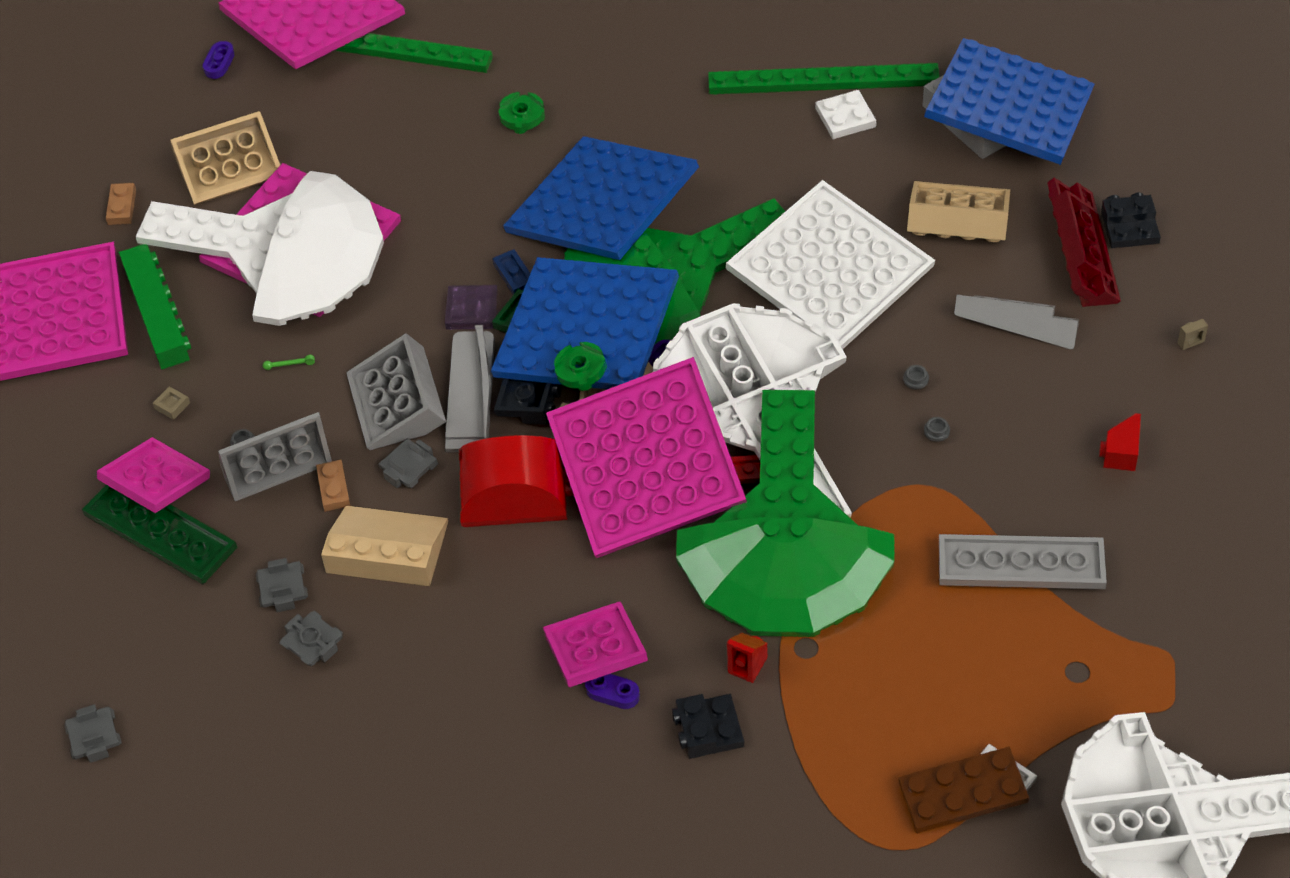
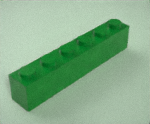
(154, 306)

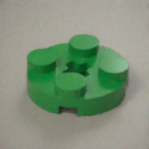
(521, 122)
(584, 376)

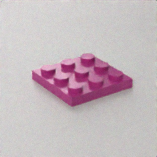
(153, 474)
(595, 644)

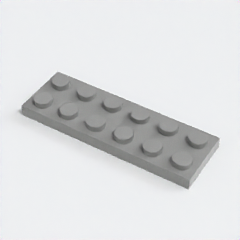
(1022, 561)

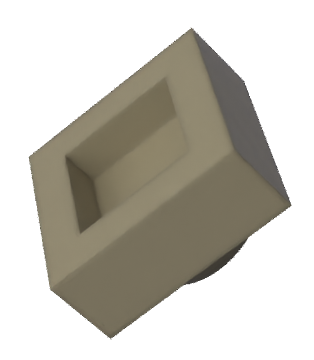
(1192, 334)
(171, 403)

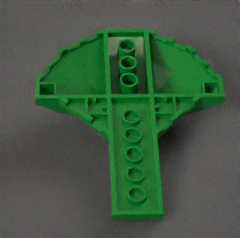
(693, 256)
(789, 552)

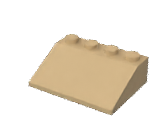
(225, 157)
(958, 211)
(384, 545)

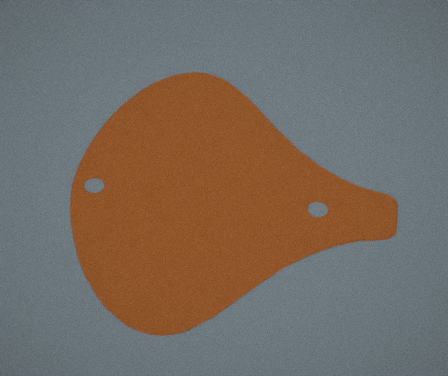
(946, 673)

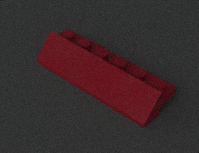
(1083, 244)

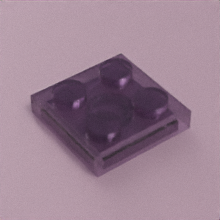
(471, 306)

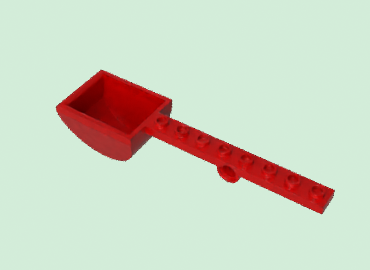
(527, 482)

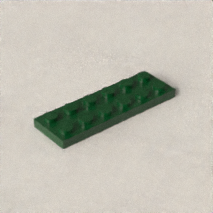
(166, 534)

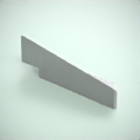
(1020, 317)

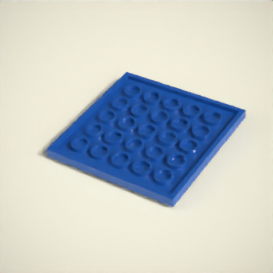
(1010, 100)
(601, 197)
(591, 303)

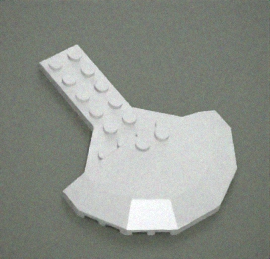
(293, 252)
(751, 352)
(1158, 812)

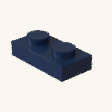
(512, 270)

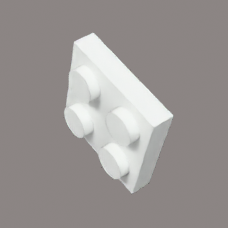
(845, 114)

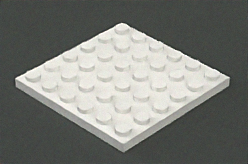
(830, 263)

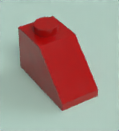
(1122, 445)
(746, 656)

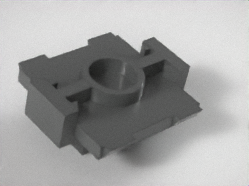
(408, 463)
(281, 584)
(311, 638)
(92, 733)

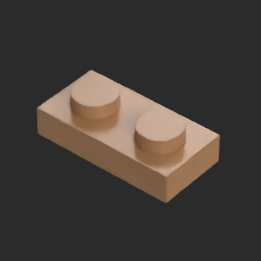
(121, 203)
(333, 485)

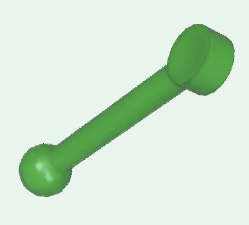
(309, 360)

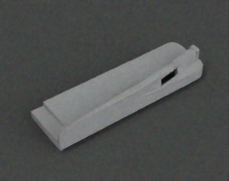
(469, 388)

